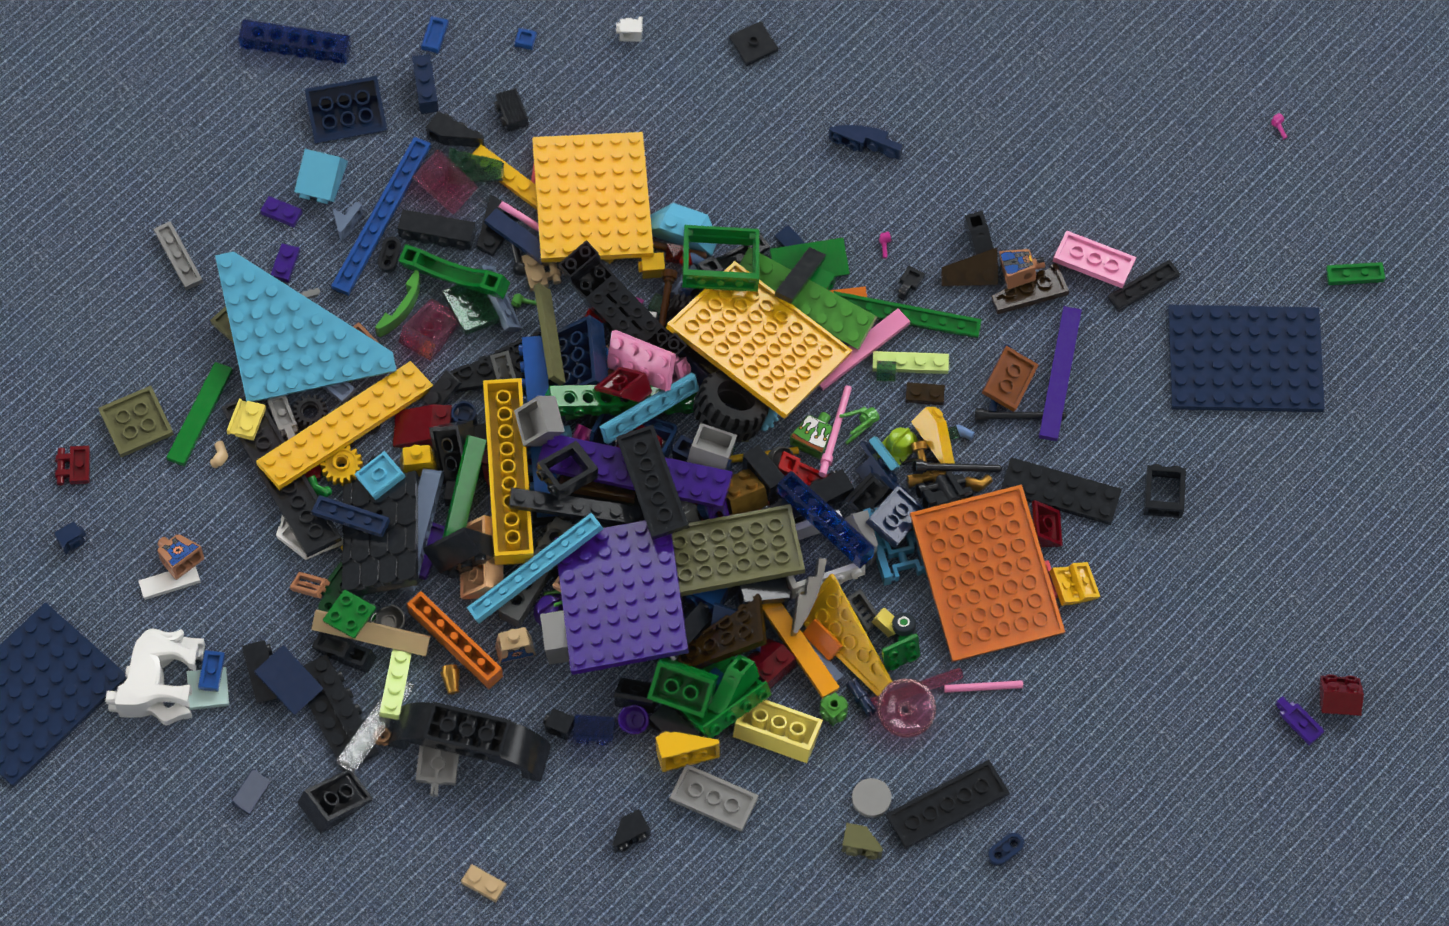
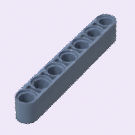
(428, 496)

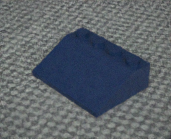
(345, 109)
(583, 352)

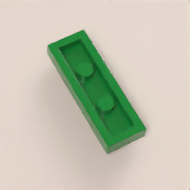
(1355, 273)

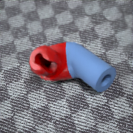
(693, 259)

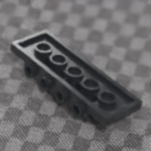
(334, 709)

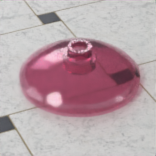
(915, 698)

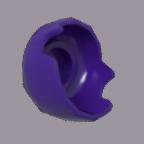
(633, 719)

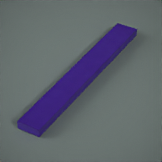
(1060, 373)

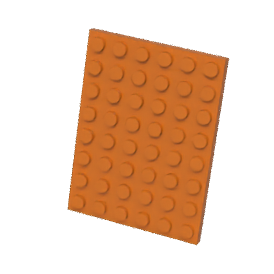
(987, 573)

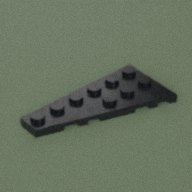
(473, 374)

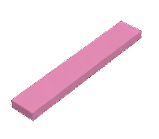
(875, 339)

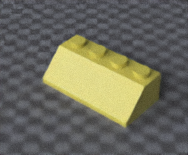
(779, 730)

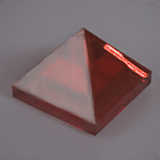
(673, 253)

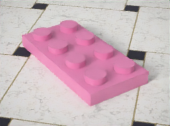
(1094, 259)
(643, 357)

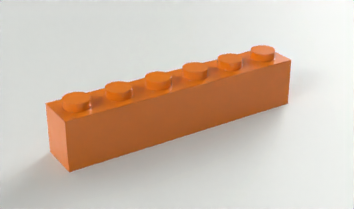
(454, 640)

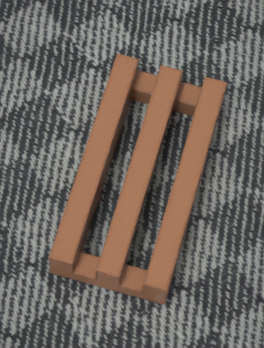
(321, 588)

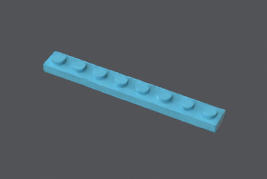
(535, 568)

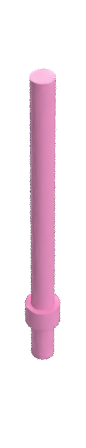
(827, 458)

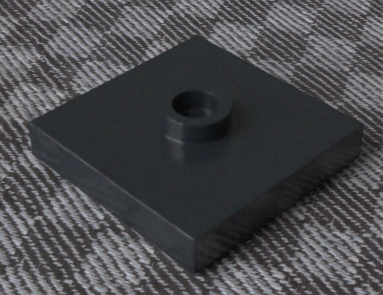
(753, 43)

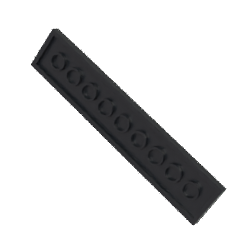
(296, 498)

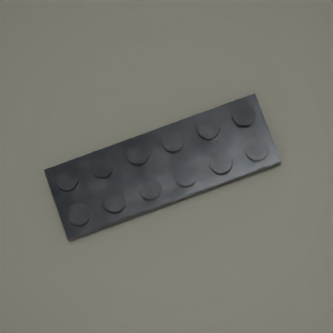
(652, 482)
(1063, 490)
(947, 804)

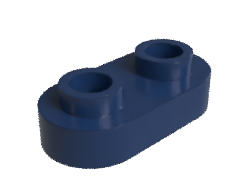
(1005, 850)

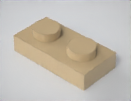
(483, 883)

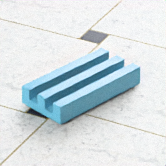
(884, 453)

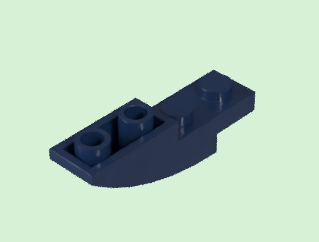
(859, 137)

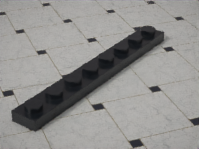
(574, 507)

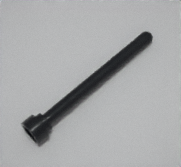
(983, 415)
(920, 467)

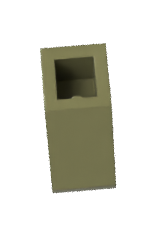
(860, 841)

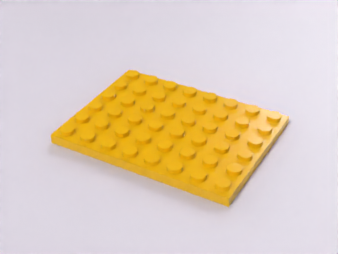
(592, 192)
(760, 343)

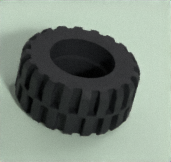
(711, 410)

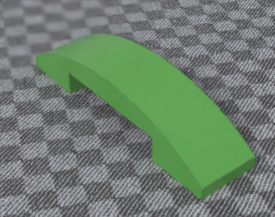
(388, 322)

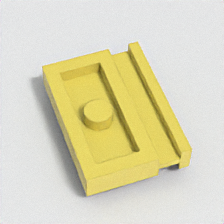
(246, 419)

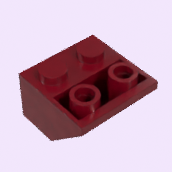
(1341, 695)

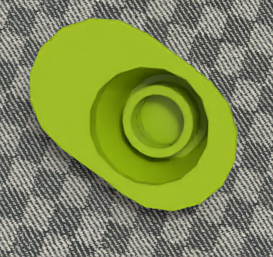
(899, 443)

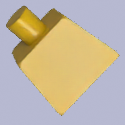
(417, 458)

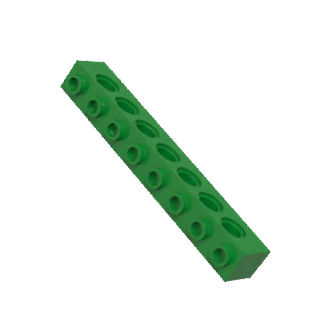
(578, 393)

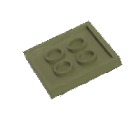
(136, 421)

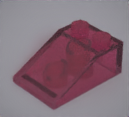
(445, 181)
(428, 329)

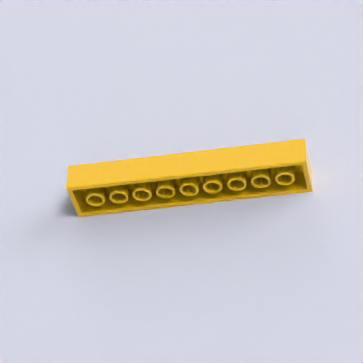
(507, 470)

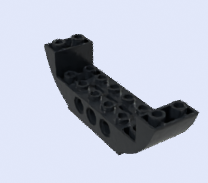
(613, 301)
(472, 736)

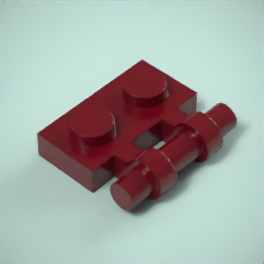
(79, 465)

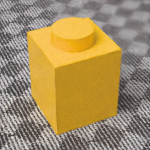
(652, 266)

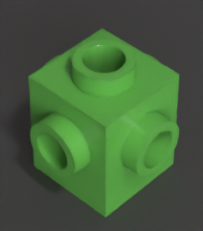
(833, 714)

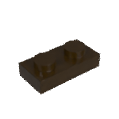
(925, 393)

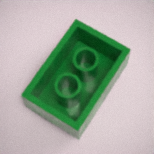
(682, 687)

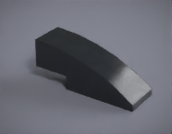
(345, 651)

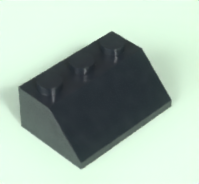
(448, 446)
(460, 552)

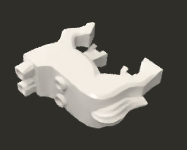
(145, 688)

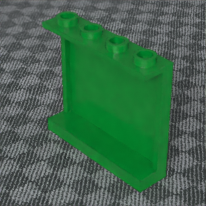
(712, 723)

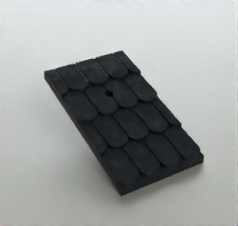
(384, 562)

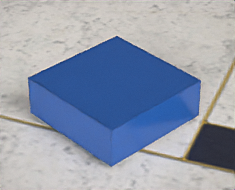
(525, 39)

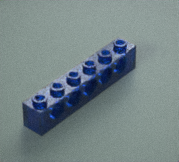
(304, 37)
(825, 519)

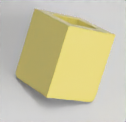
(883, 621)

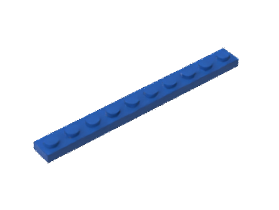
(381, 216)

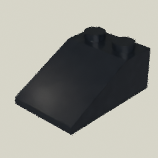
(334, 800)

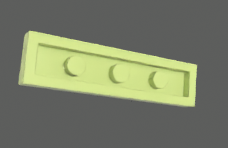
(914, 362)
(395, 684)

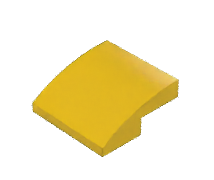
(1074, 583)

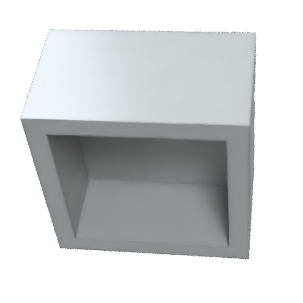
(539, 420)
(712, 447)
(555, 637)

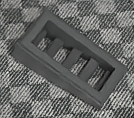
(867, 606)

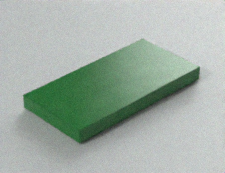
(835, 252)

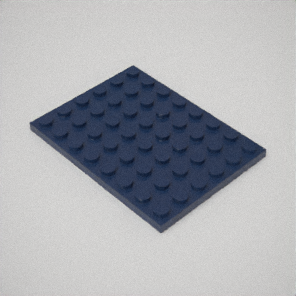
(1245, 358)
(47, 689)

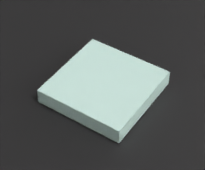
(207, 699)

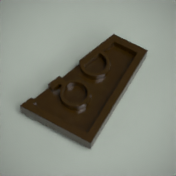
(974, 270)

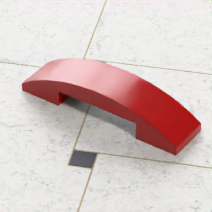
(792, 463)

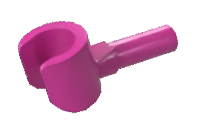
(1276, 122)
(884, 238)

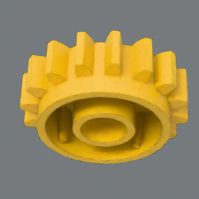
(344, 474)

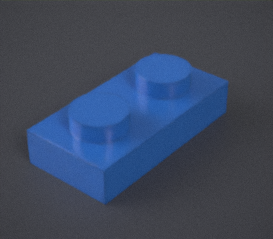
(211, 671)

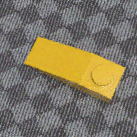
(935, 431)

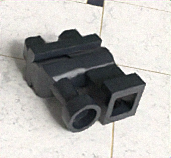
(944, 490)

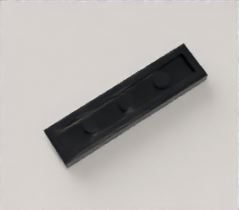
(800, 275)
(1143, 285)

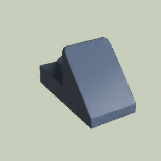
(347, 222)

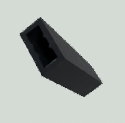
(695, 618)

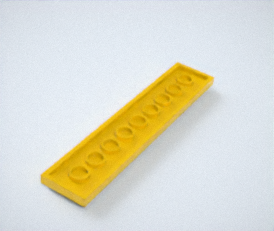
(344, 425)

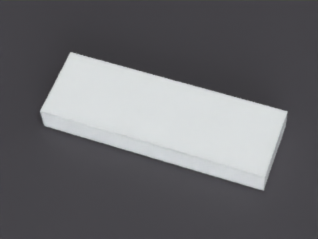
(165, 583)

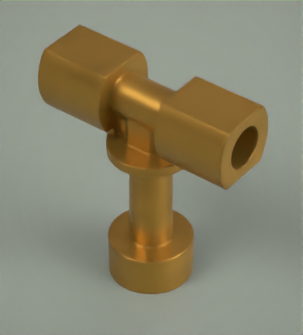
(914, 479)

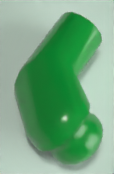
(319, 490)

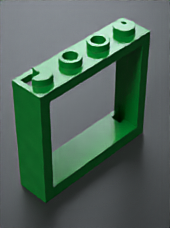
(721, 279)

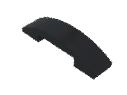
(737, 254)

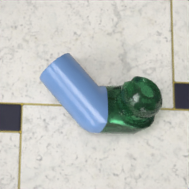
(960, 431)

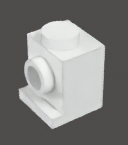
(630, 29)

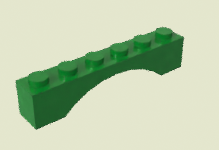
(436, 267)

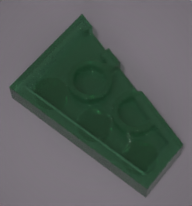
(476, 167)

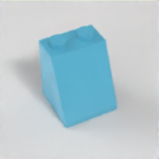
(320, 176)

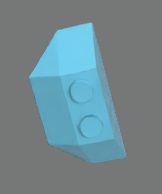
(670, 221)

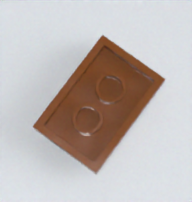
(1010, 378)

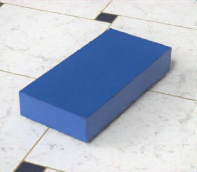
(434, 34)

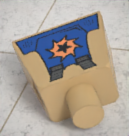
(514, 645)

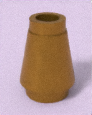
(450, 676)

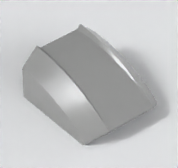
(857, 521)

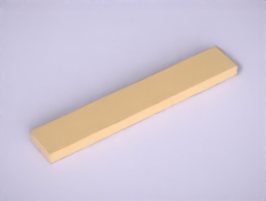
(379, 635)

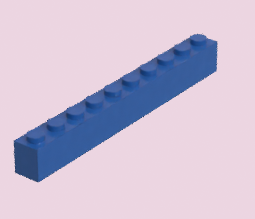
(535, 385)

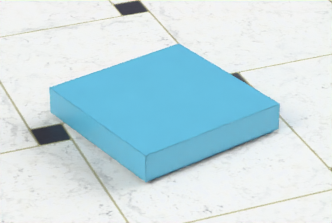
(380, 475)

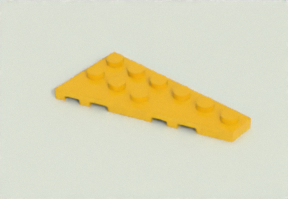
(840, 620)

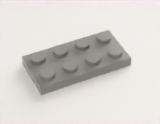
(714, 797)

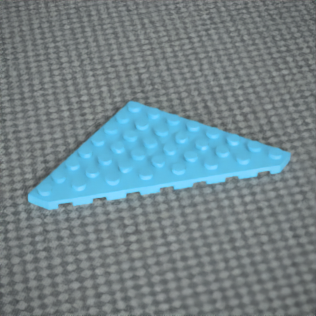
(288, 340)

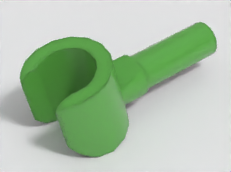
(518, 299)

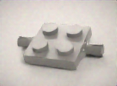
(436, 768)

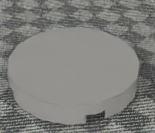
(871, 797)

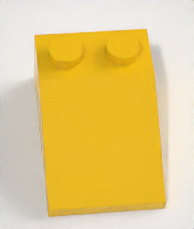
(679, 749)

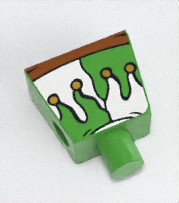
(812, 435)

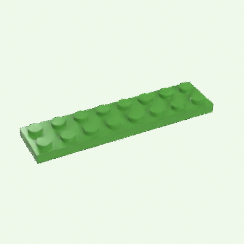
(826, 308)

